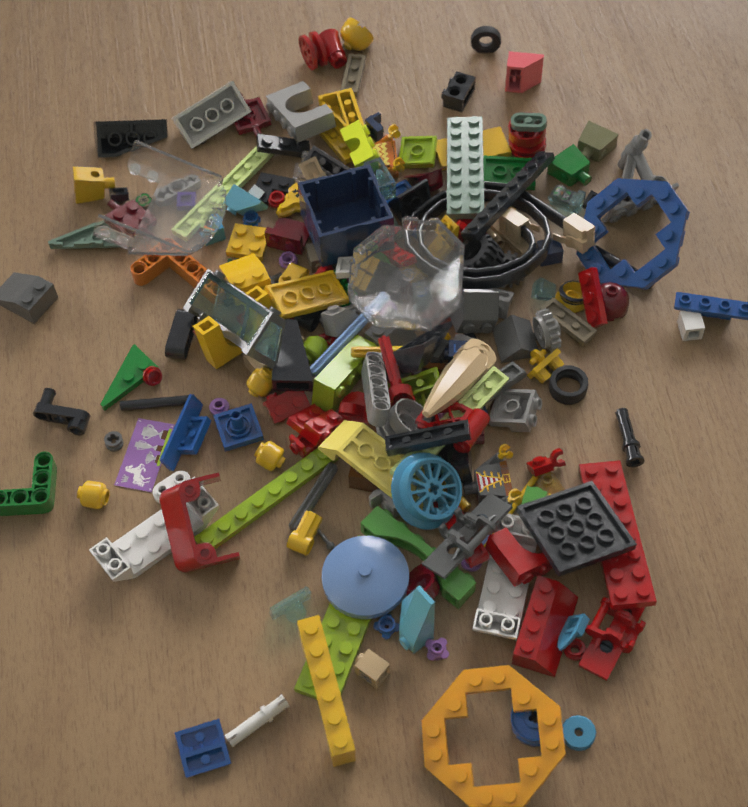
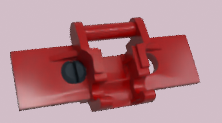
(609, 644)

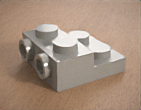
(516, 410)

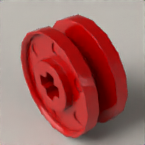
(313, 50)

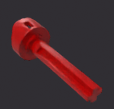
(398, 389)

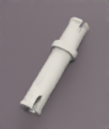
(257, 720)

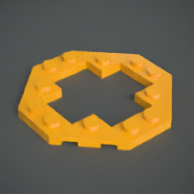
(525, 698)

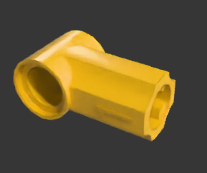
(303, 538)

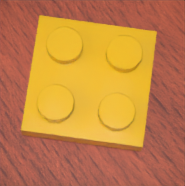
(246, 241)

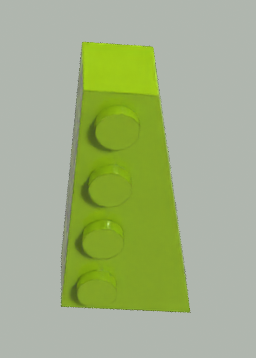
(339, 376)

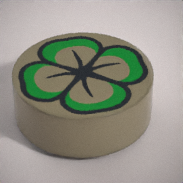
(143, 200)

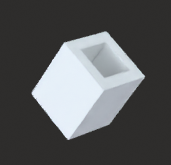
(690, 325)

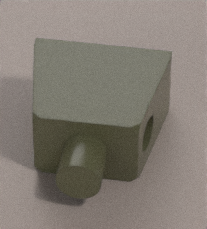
(596, 141)

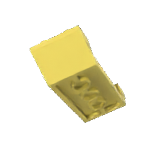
(365, 453)

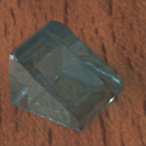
(543, 289)

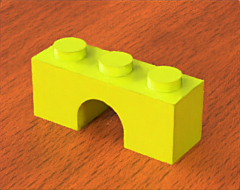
(359, 143)

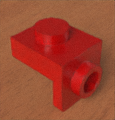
(301, 445)

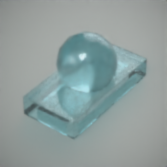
(292, 606)

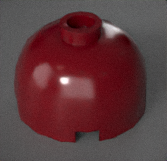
(615, 300)

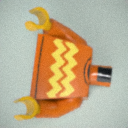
(387, 151)

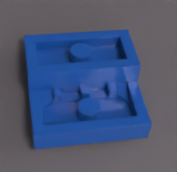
(202, 748)

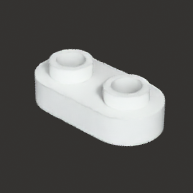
(168, 483)

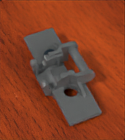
(466, 534)

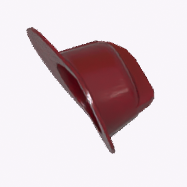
(434, 178)
(426, 579)

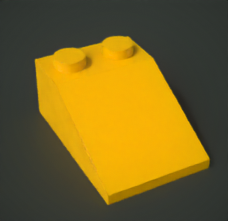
(246, 273)

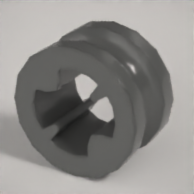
(115, 446)

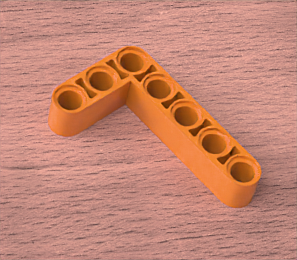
(151, 266)

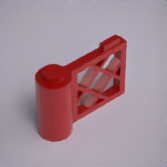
(477, 420)

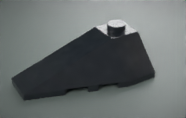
(118, 137)
(421, 349)

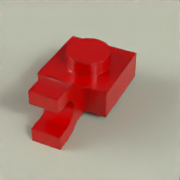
(542, 465)

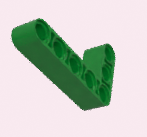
(12, 497)

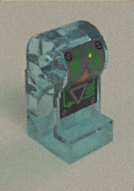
(567, 199)

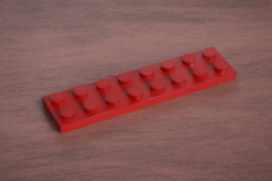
(627, 574)

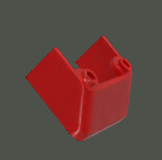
(185, 552)

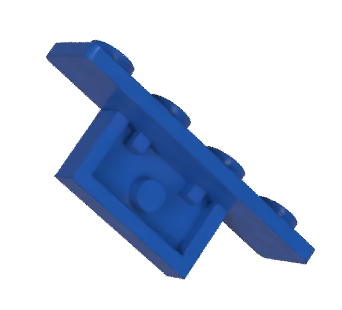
(711, 306)
(187, 433)

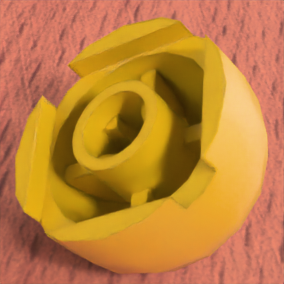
(355, 36)

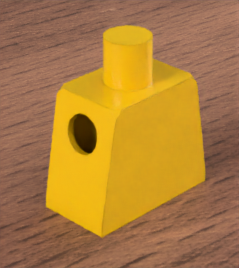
(90, 184)

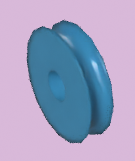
(583, 724)

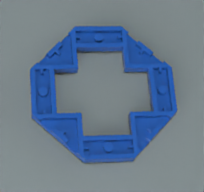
(670, 236)

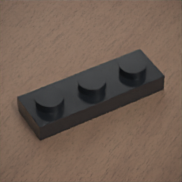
(281, 145)

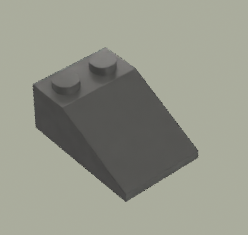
(27, 296)

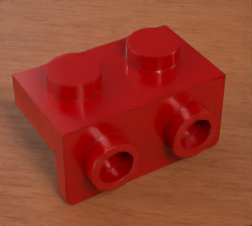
(285, 404)

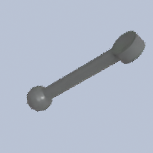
(330, 545)

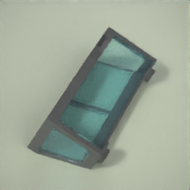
(240, 316)

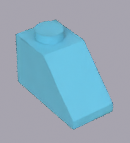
(241, 201)

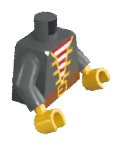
(494, 479)

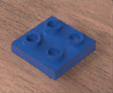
(238, 427)

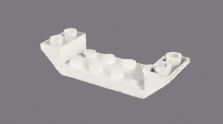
(149, 541)
(501, 602)

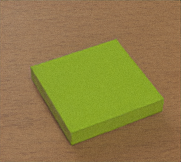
(418, 151)

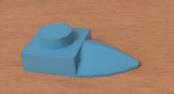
(573, 628)

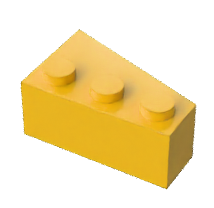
(343, 107)

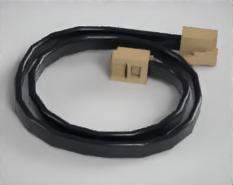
(576, 235)

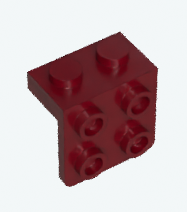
(287, 235)

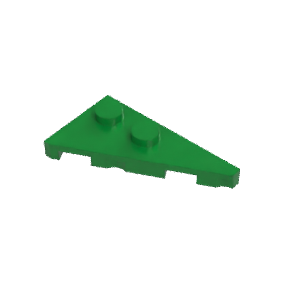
(128, 377)

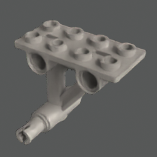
(632, 158)

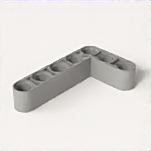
(376, 388)

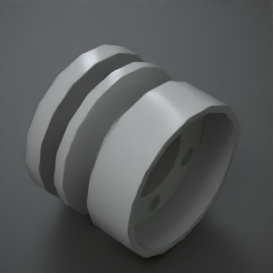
(401, 418)

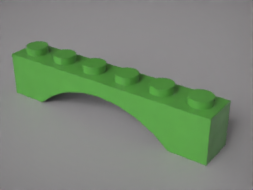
(380, 523)

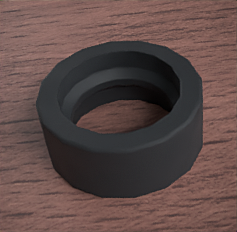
(573, 372)

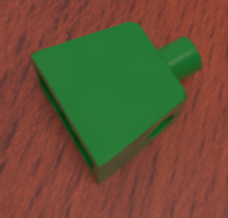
(570, 167)

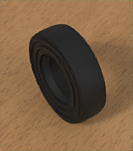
(486, 31)

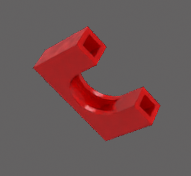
(514, 560)

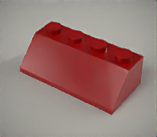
(543, 622)

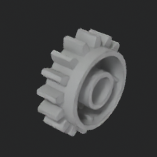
(547, 330)

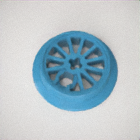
(402, 497)

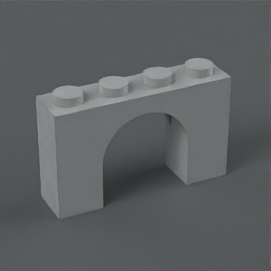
(303, 124)

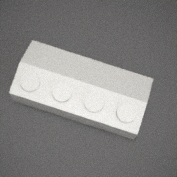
(211, 114)

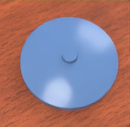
(365, 577)

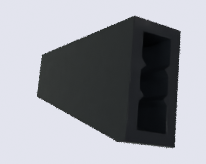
(292, 368)

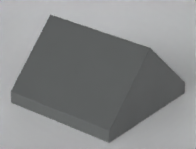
(514, 339)

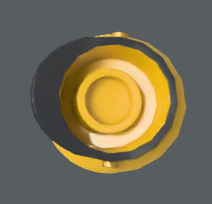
(570, 296)

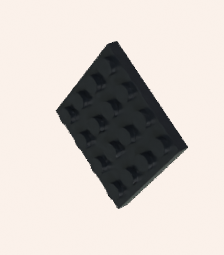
(576, 528)

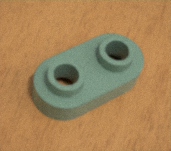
(529, 122)

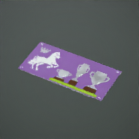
(143, 455)

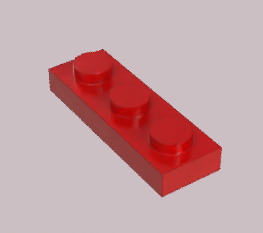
(592, 297)

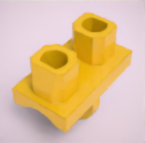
(551, 360)

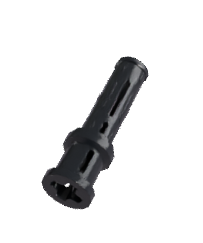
(630, 444)

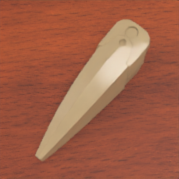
(459, 376)

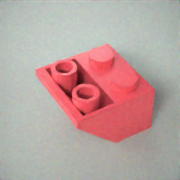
(523, 71)

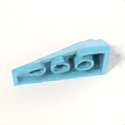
(416, 620)

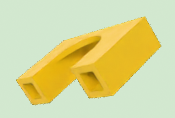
(216, 347)

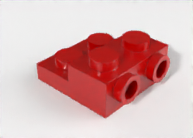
(315, 423)

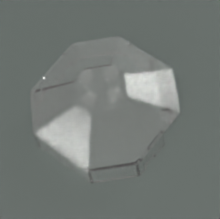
(407, 275)

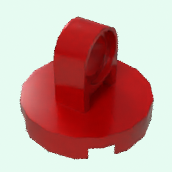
(353, 407)

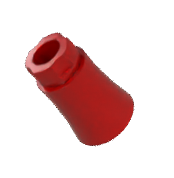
(333, 47)

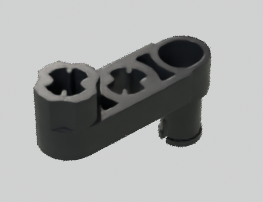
(75, 418)

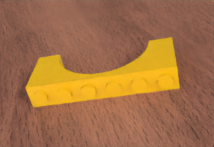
(327, 691)

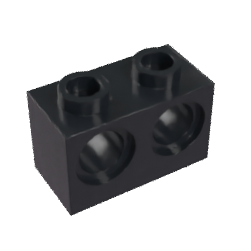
(459, 91)

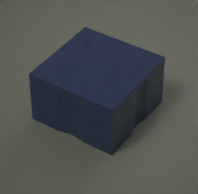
(342, 211)

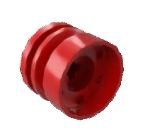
(526, 143)

